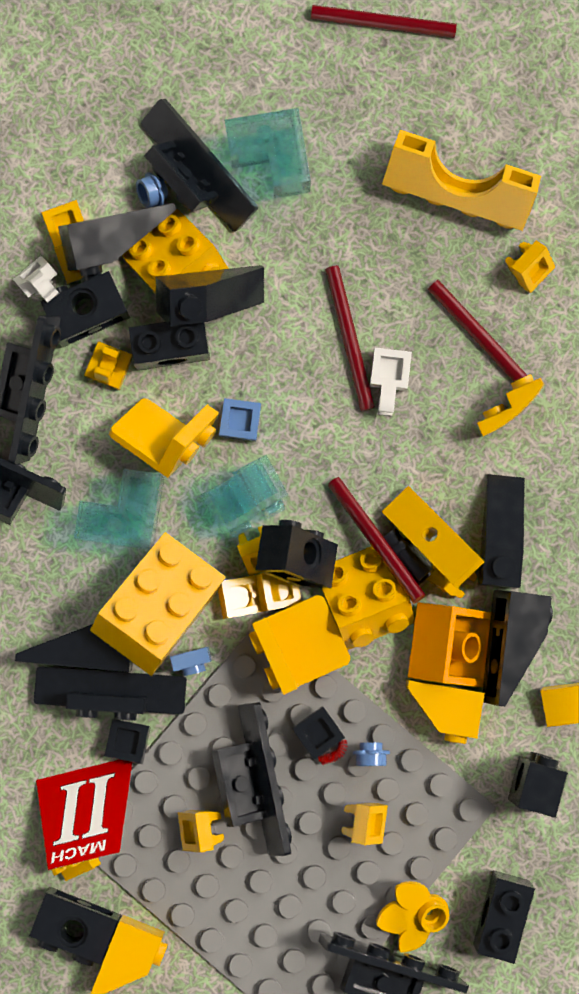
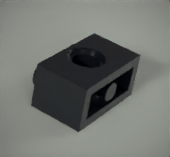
(106, 312)
(168, 345)
(296, 555)
(538, 784)
(503, 917)
(97, 922)

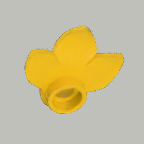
(409, 915)

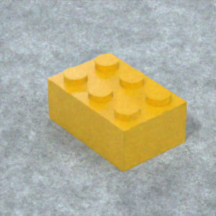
(157, 603)

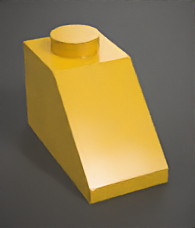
(449, 709)
(129, 955)

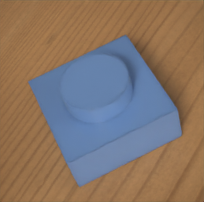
(240, 419)
(192, 661)

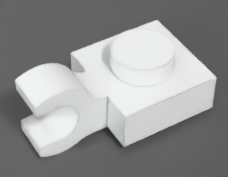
(37, 279)
(389, 373)

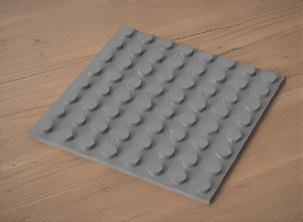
(264, 912)

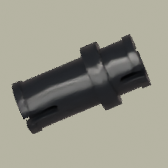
(409, 557)

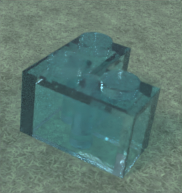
(273, 140)
(245, 496)
(132, 521)

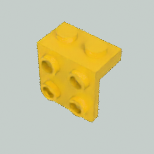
(173, 249)
(162, 438)
(366, 599)
(299, 644)

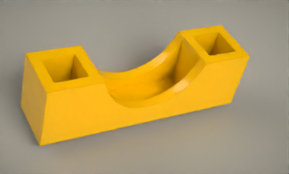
(499, 198)

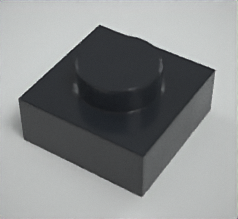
(318, 732)
(127, 741)

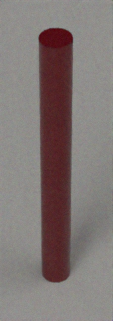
(383, 21)
(476, 331)
(349, 338)
(376, 540)

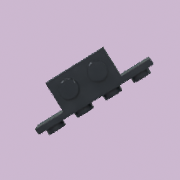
(193, 169)
(23, 385)
(18, 483)
(109, 692)
(250, 783)
(377, 972)

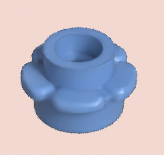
(151, 190)
(371, 754)

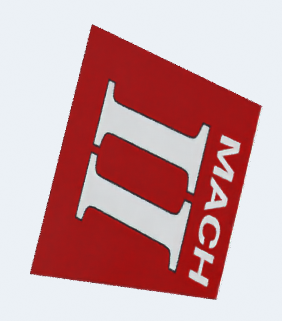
(84, 812)

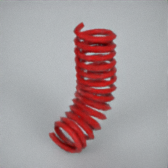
(331, 758)

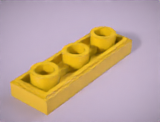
(419, 524)

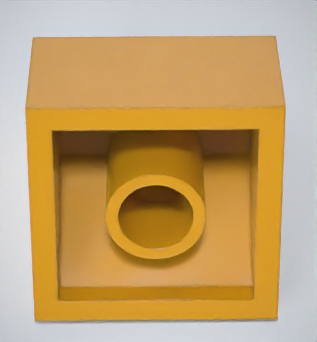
(449, 645)

